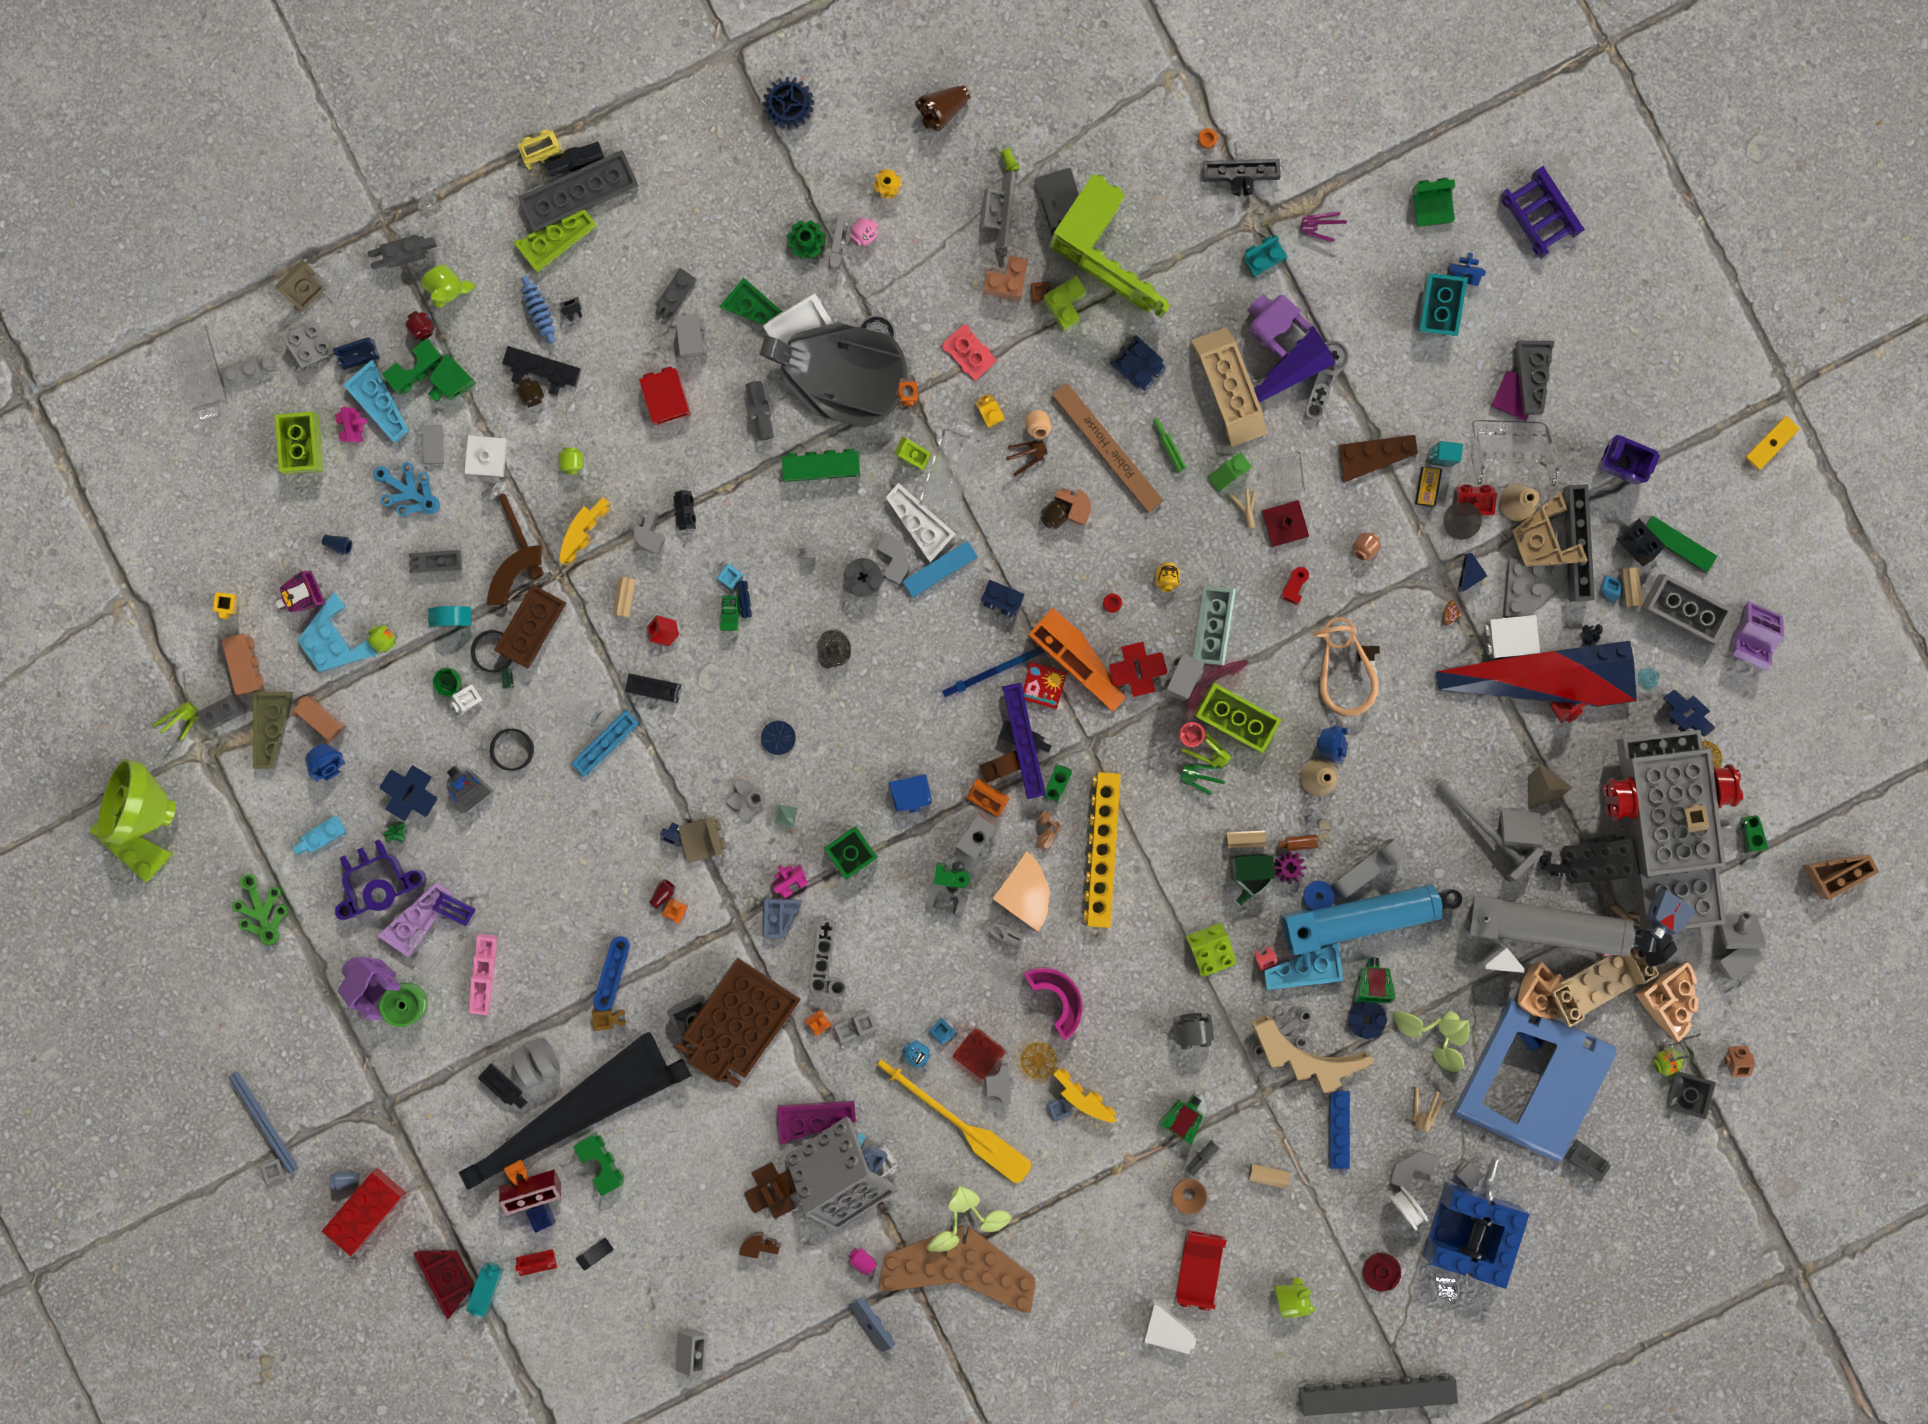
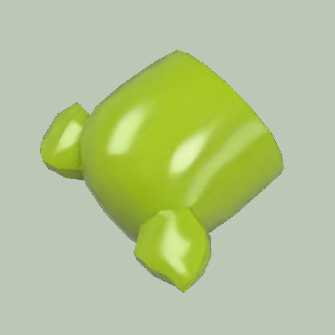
(444, 285)
(1294, 1299)

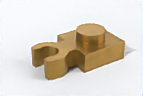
(604, 1019)

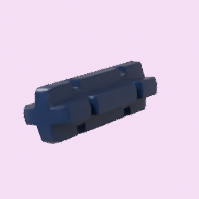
(744, 599)

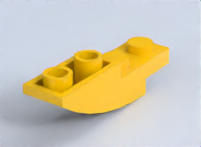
(576, 535)
(1089, 1102)

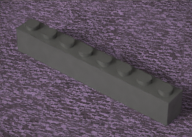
(1378, 1395)

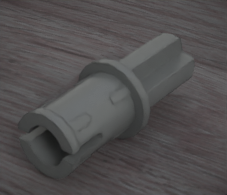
(1202, 1157)

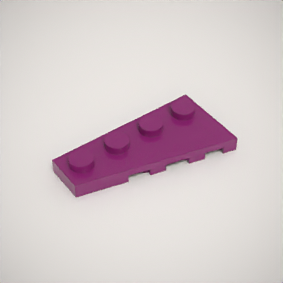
(810, 1118)

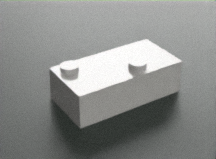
(1686, 608)
(1182, 677)

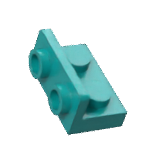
(1264, 256)

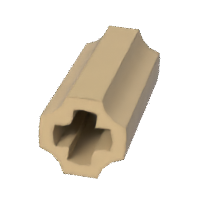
(1631, 587)
(624, 597)
(1245, 839)
(1269, 1176)

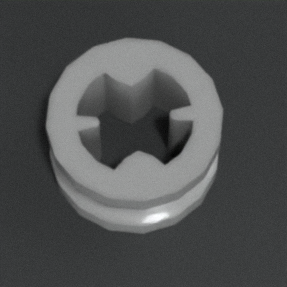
(807, 553)

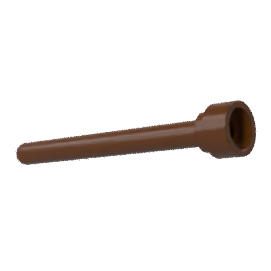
(534, 572)

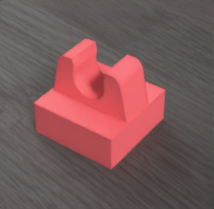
(1266, 961)

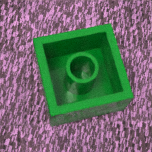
(851, 852)

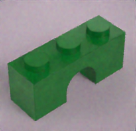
(427, 359)
(593, 1148)

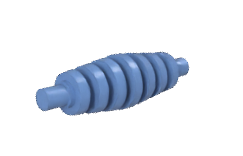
(538, 309)

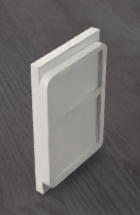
(798, 318)

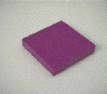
(1509, 397)

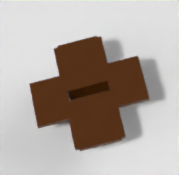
(762, 1196)

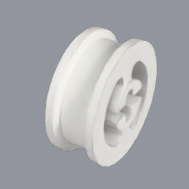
(1408, 1208)

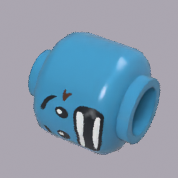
(916, 1054)

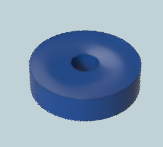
(1315, 887)

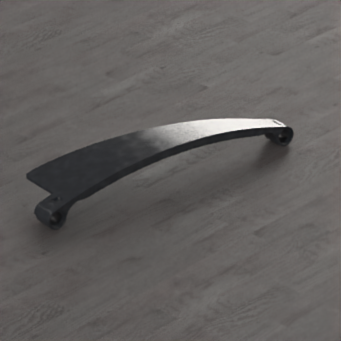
(616, 1085)

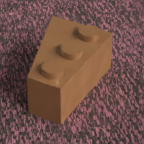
(1839, 874)

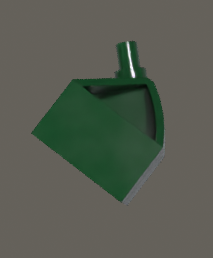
(1252, 873)

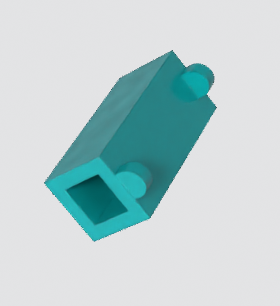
(484, 1289)

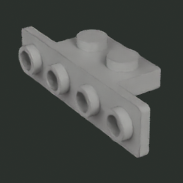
(997, 209)

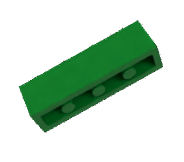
(821, 466)

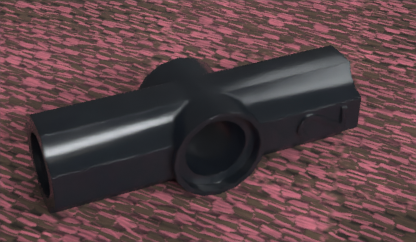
(574, 159)

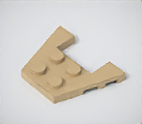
(1538, 541)

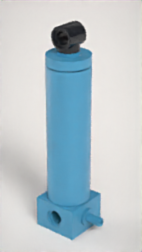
(1364, 918)

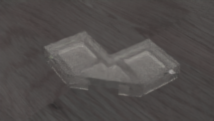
(1678, 1050)

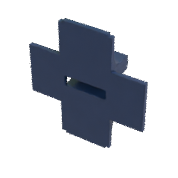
(1681, 707)
(399, 788)

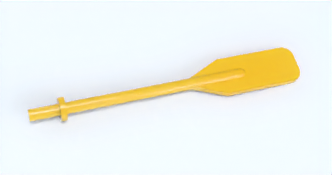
(982, 1141)

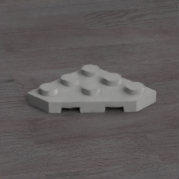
(1530, 586)

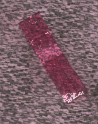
(1195, 696)

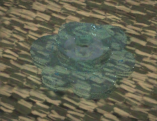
(1643, 678)

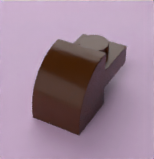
(1000, 766)
(754, 1244)

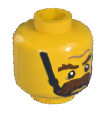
(1167, 577)

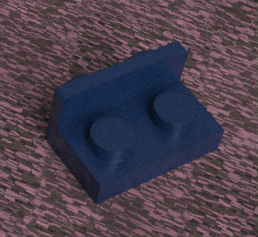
(1002, 598)

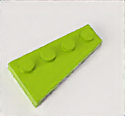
(555, 239)
(138, 854)

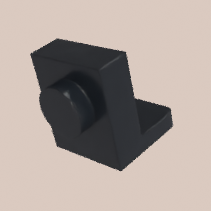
(1556, 869)

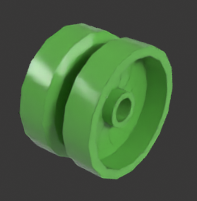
(415, 1005)

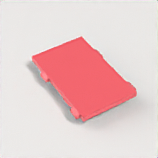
(969, 352)

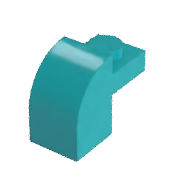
(449, 616)

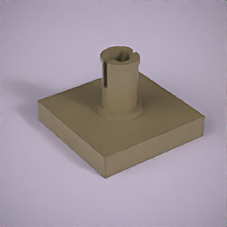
(299, 286)

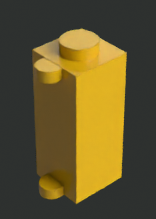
(225, 604)

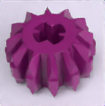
(1285, 873)

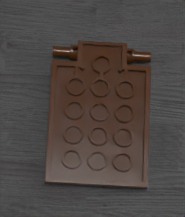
(736, 1023)

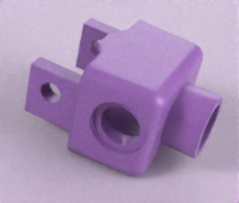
(1274, 319)
(365, 984)

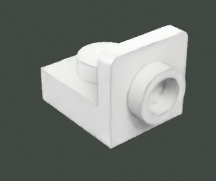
(465, 700)

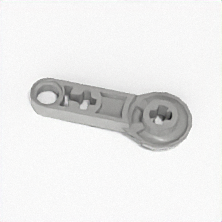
(1327, 376)

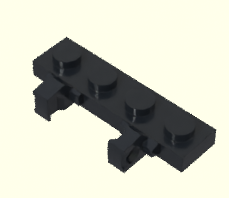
(555, 371)

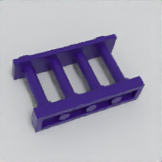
(1561, 211)

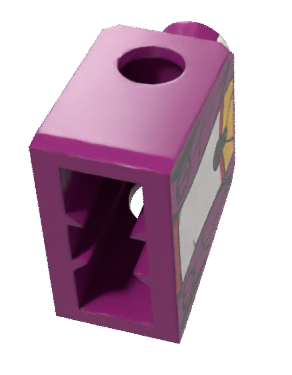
(300, 593)

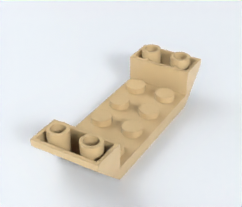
(1230, 386)
(1600, 983)

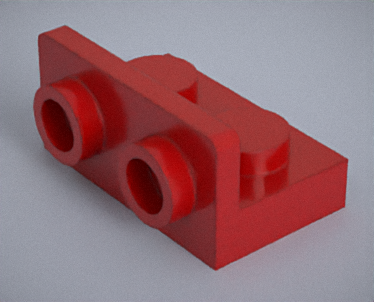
(1482, 497)

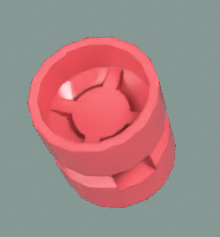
(1192, 734)

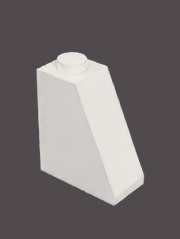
(1167, 1331)

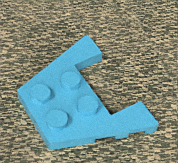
(326, 645)

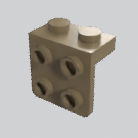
(702, 839)

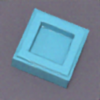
(730, 576)

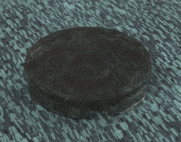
(1462, 520)

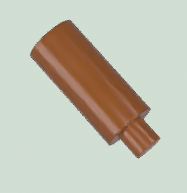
(1299, 842)

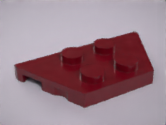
(446, 1277)

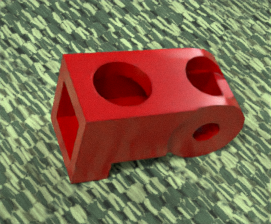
(1294, 584)

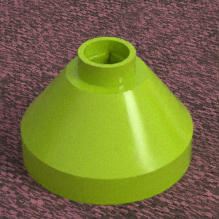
(133, 804)

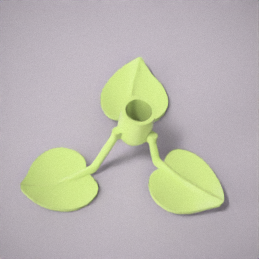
(1450, 1025)
(961, 1201)

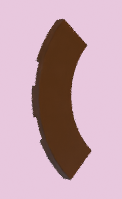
(509, 569)

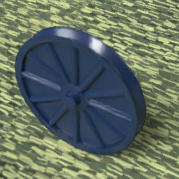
(778, 737)

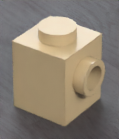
(1696, 818)

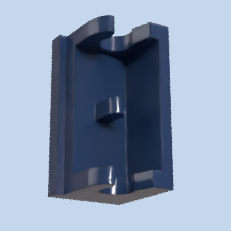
(356, 353)

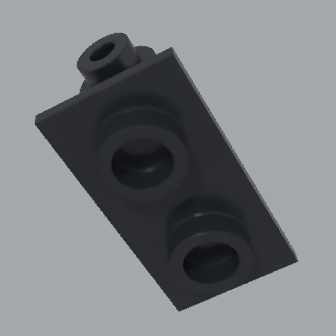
(686, 519)

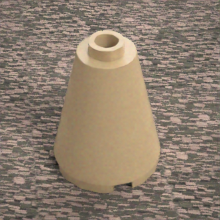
(1519, 502)
(1313, 774)

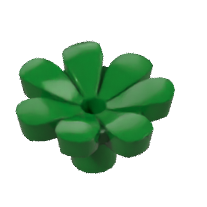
(395, 832)

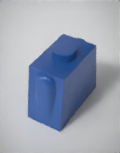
(910, 793)

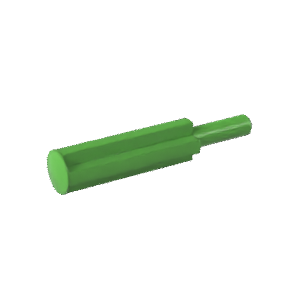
(1170, 447)

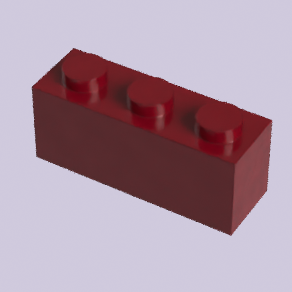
(530, 1193)

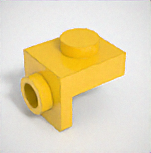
(989, 410)

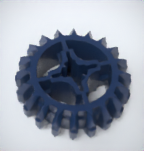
(773, 97)

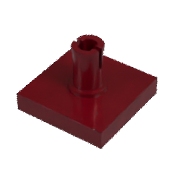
(1285, 523)

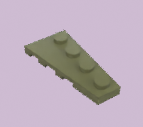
(269, 721)

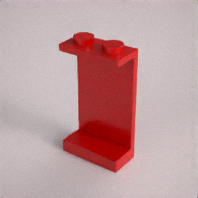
(1199, 1270)

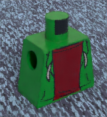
(1374, 984)
(1183, 1119)

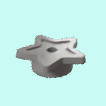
(491, 492)

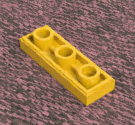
(1779, 435)

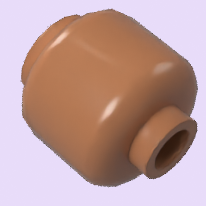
(1366, 546)

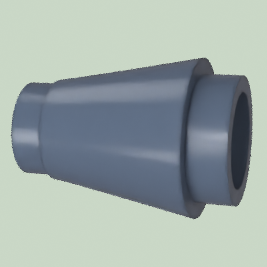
(343, 1180)

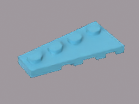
(1324, 969)

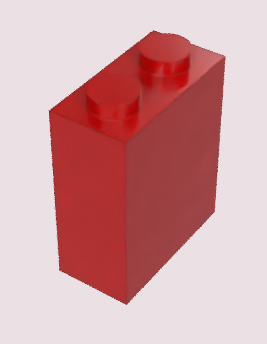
(664, 395)

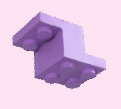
(1757, 635)

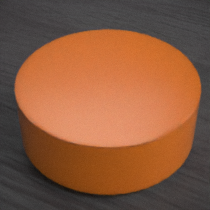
(1207, 138)

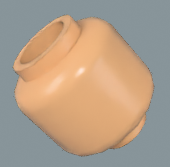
(1038, 424)

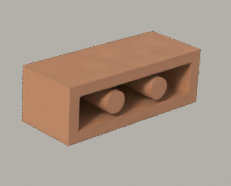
(243, 664)

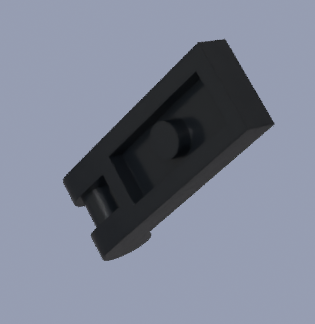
(652, 687)

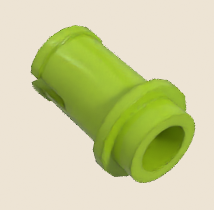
(1009, 160)

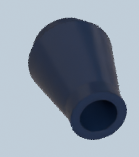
(337, 543)

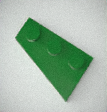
(750, 303)

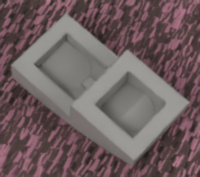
(855, 1027)

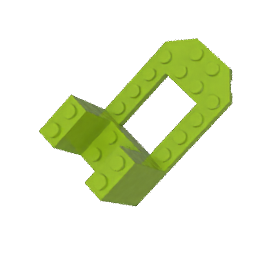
(1082, 230)

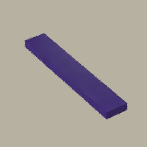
(1024, 740)

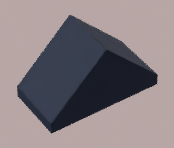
(1470, 573)

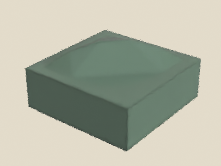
(786, 815)

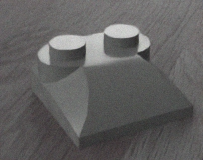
(684, 1013)
(1691, 1095)

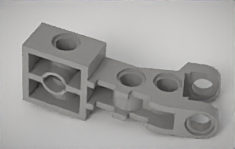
(967, 851)

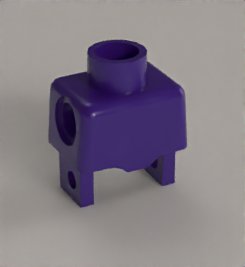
(1640, 459)

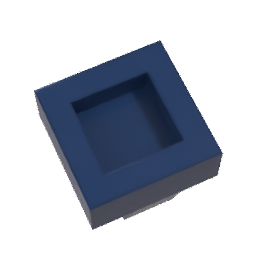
(671, 835)

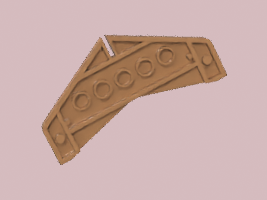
(971, 1263)

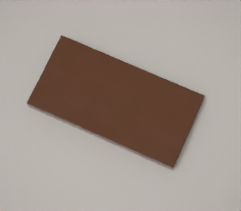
(530, 626)

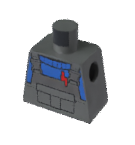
(466, 789)

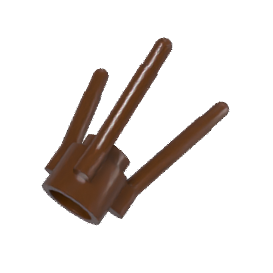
(1036, 449)

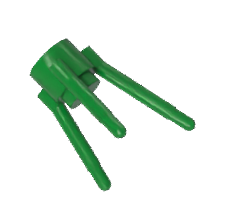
(1190, 774)

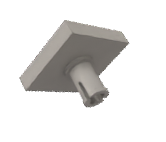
(1742, 932)

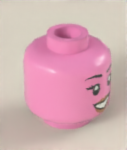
(864, 231)

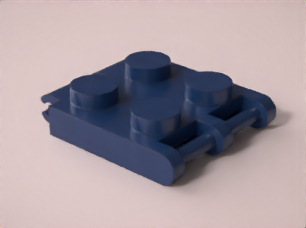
(1139, 364)

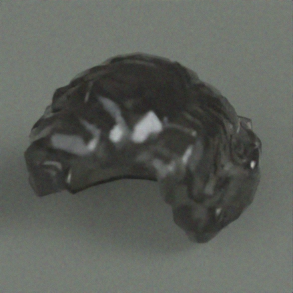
(833, 649)

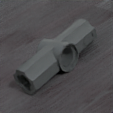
(759, 410)

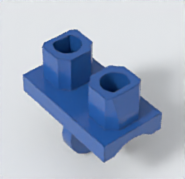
(1475, 273)

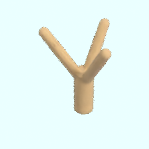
(1249, 504)
(1624, 915)

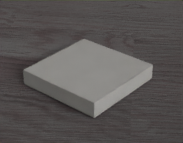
(1521, 829)

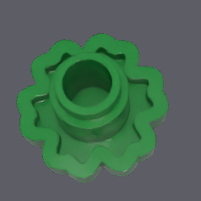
(806, 240)

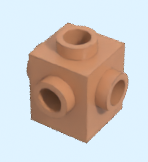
(1739, 1061)

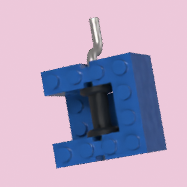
(1476, 1233)

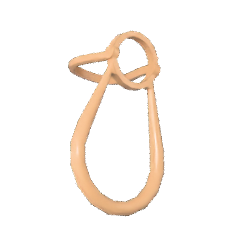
(1324, 673)

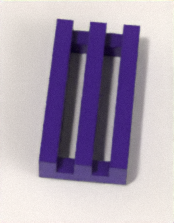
(439, 901)

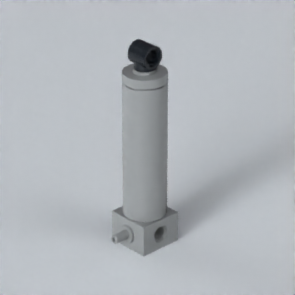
(1558, 927)

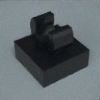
(571, 306)

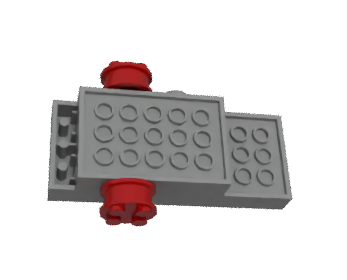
(1657, 784)

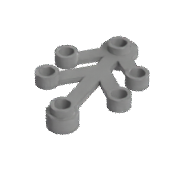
(1285, 1029)

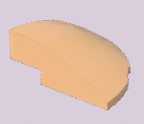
(1026, 892)
(1536, 993)
(1672, 1000)

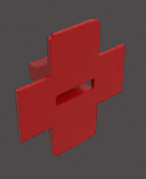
(1149, 666)

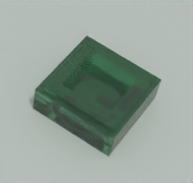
(507, 678)

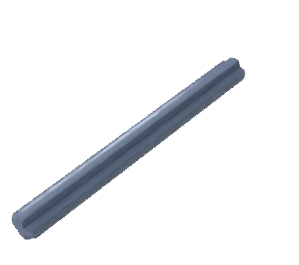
(263, 1122)

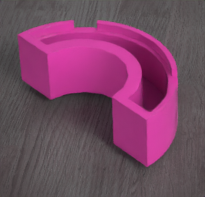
(1067, 990)

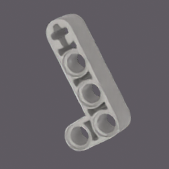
(1368, 867)
(826, 956)

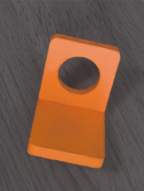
(908, 401)

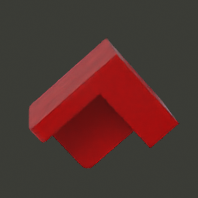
(662, 630)

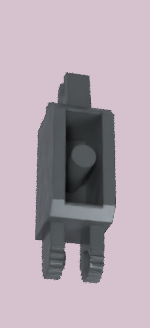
(402, 251)

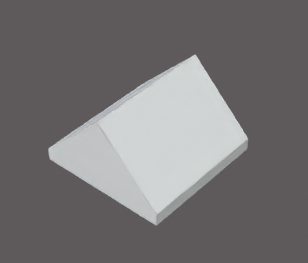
(1500, 959)

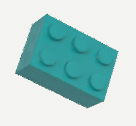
(1442, 304)

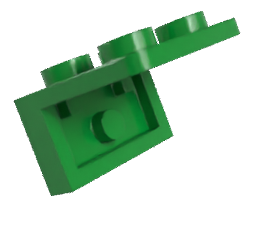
(1433, 202)

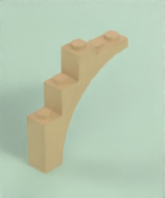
(1303, 1064)

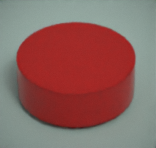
(1112, 603)

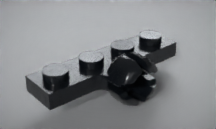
(1241, 173)

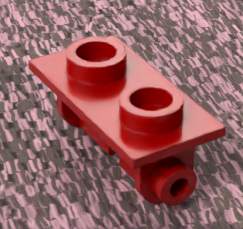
(536, 1262)

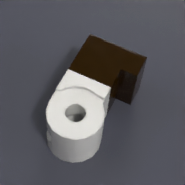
(1369, 651)

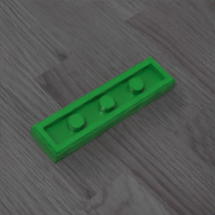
(1682, 545)

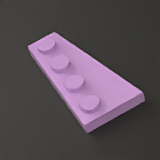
(416, 916)

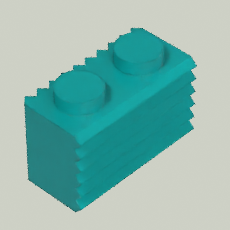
(1446, 453)

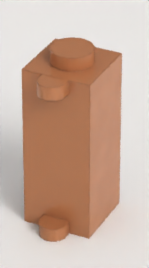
(318, 718)

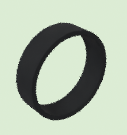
(473, 646)
(493, 744)

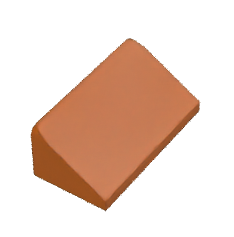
(987, 797)

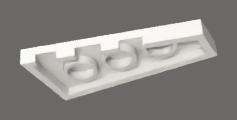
(922, 524)

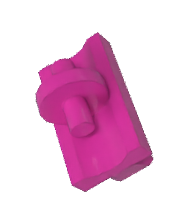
(352, 425)
(787, 877)

